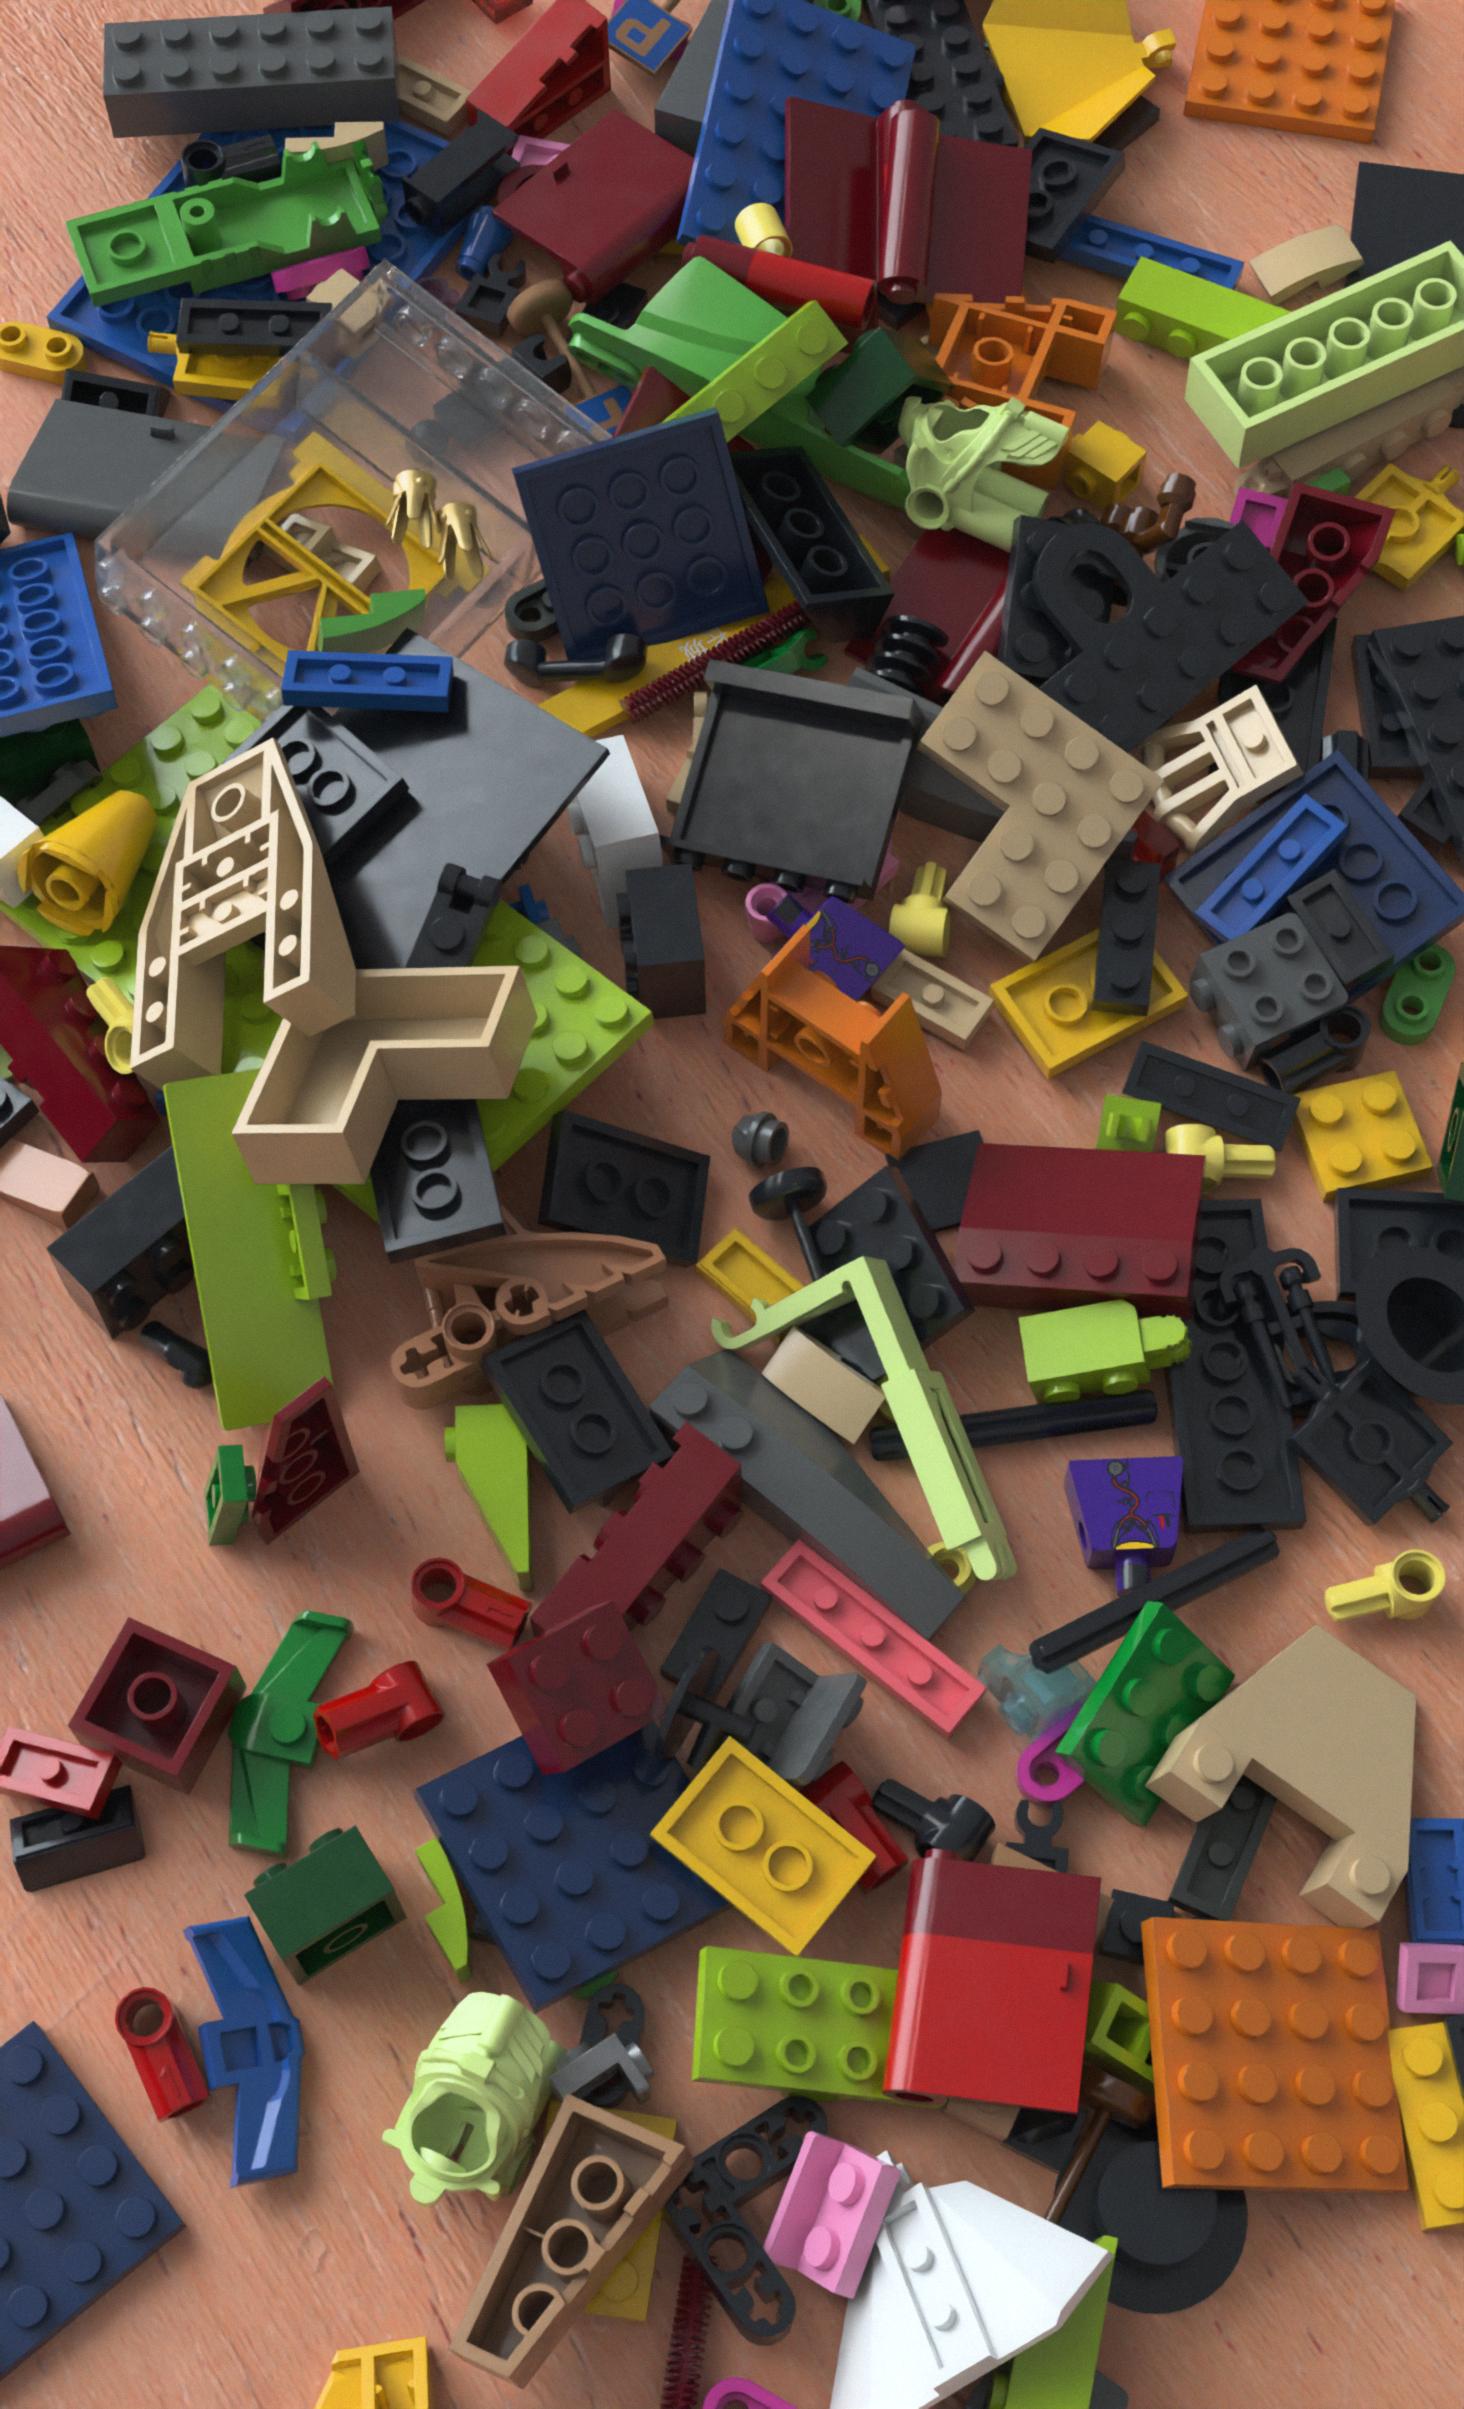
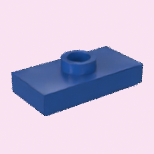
(1435, 1881)

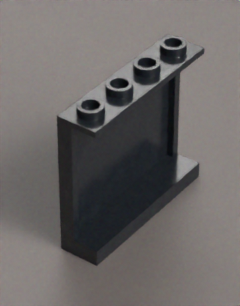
(795, 781)

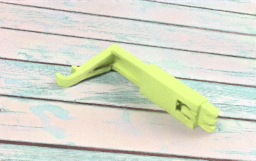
(917, 1401)

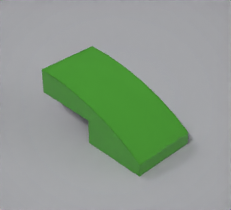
(365, 633)

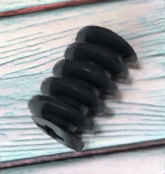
(904, 650)

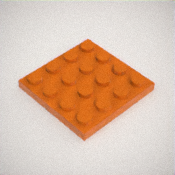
(1292, 65)
(1272, 2057)

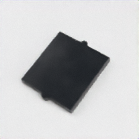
(940, 1177)

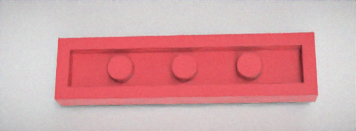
(873, 1639)

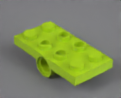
(793, 2025)

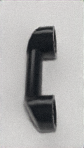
(623, 660)

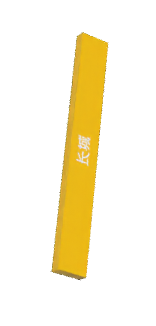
(595, 704)

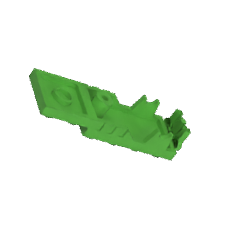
(231, 228)

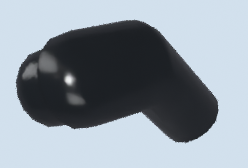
(178, 1353)

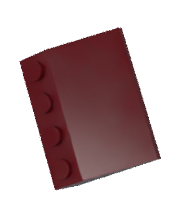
(1081, 1229)

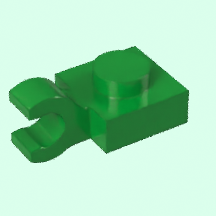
(789, 655)

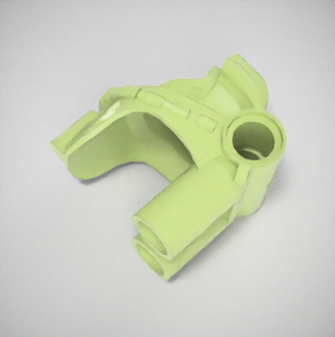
(958, 465)
(480, 2089)

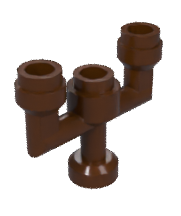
(1145, 527)

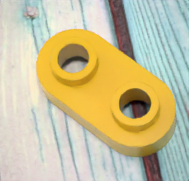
(31, 352)

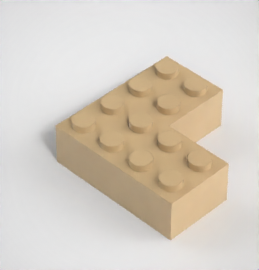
(1062, 795)
(412, 1037)

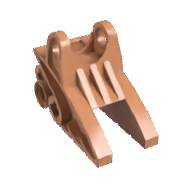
(519, 1285)

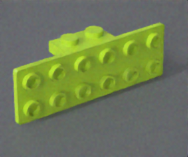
(252, 1257)

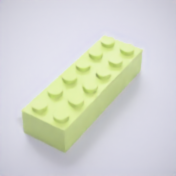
(1332, 357)

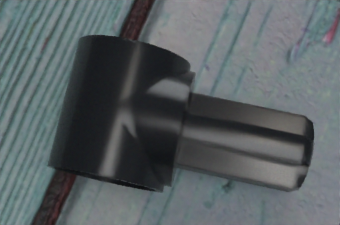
(944, 1824)

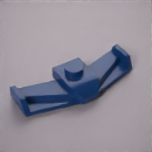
(251, 2048)

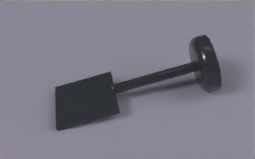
(843, 1328)

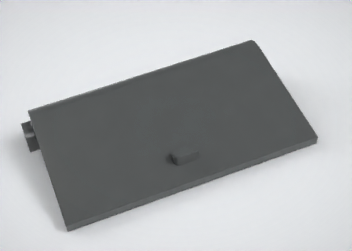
(93, 466)

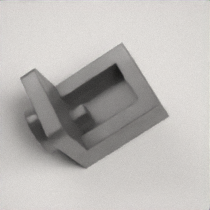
(587, 2069)

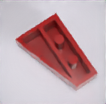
(548, 72)

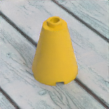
(90, 863)

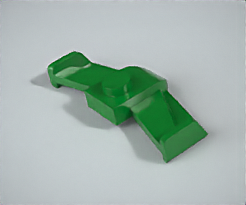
(278, 1731)

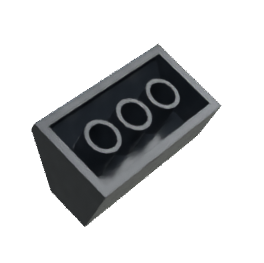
(812, 542)

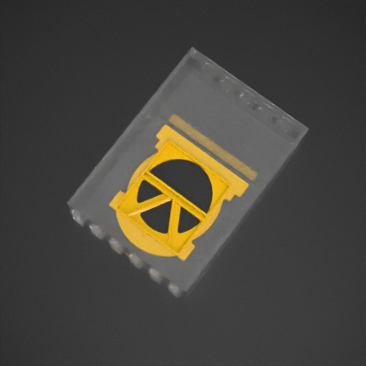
(357, 401)

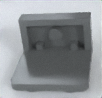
(1265, 987)
(795, 1713)

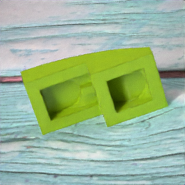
(450, 1921)

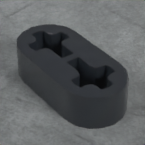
(596, 2029)

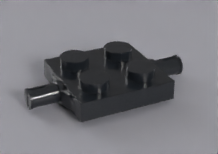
(1369, 1442)

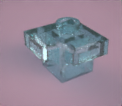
(1030, 1697)

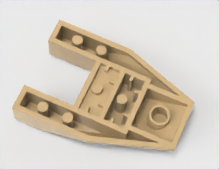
(235, 869)

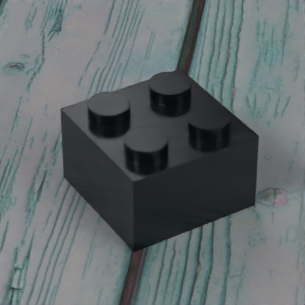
(662, 941)

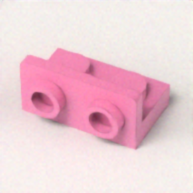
(831, 2213)

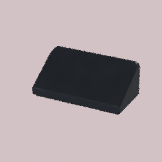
(115, 393)
(65, 1846)

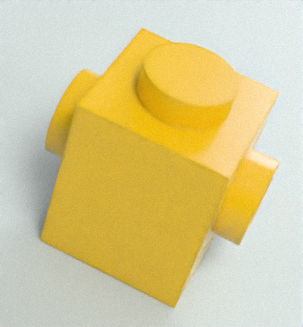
(1104, 465)

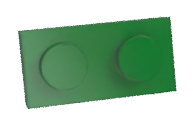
(227, 1494)

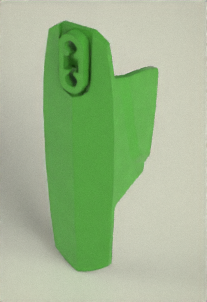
(697, 332)

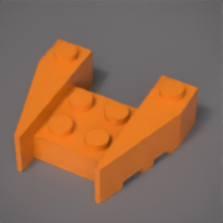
(1009, 350)
(842, 1044)

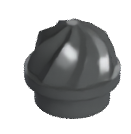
(760, 1139)

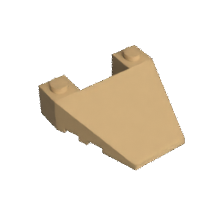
(1327, 1743)

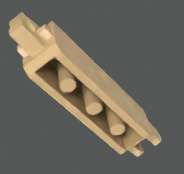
(1360, 440)

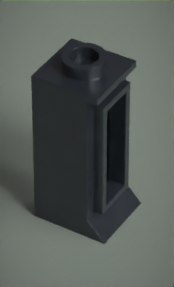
(460, 176)

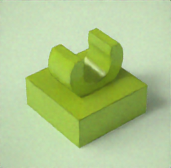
(1128, 1124)

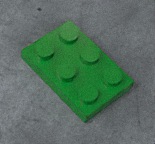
(1143, 1699)

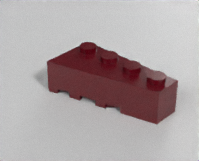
(62, 1055)
(657, 1540)

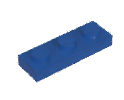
(367, 681)
(1272, 870)

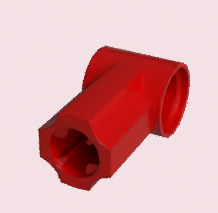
(473, 1609)
(393, 1705)
(847, 1802)
(164, 2058)

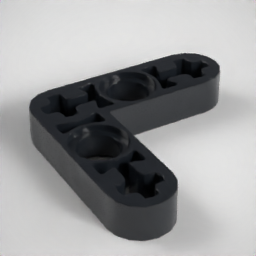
(723, 2198)

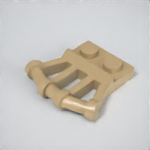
(1250, 760)

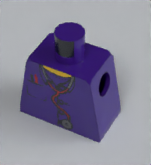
(841, 942)
(1126, 1514)

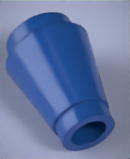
(481, 241)

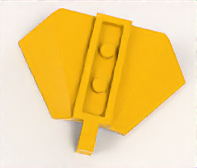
(1071, 62)

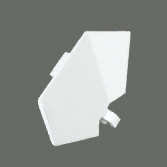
(954, 2294)

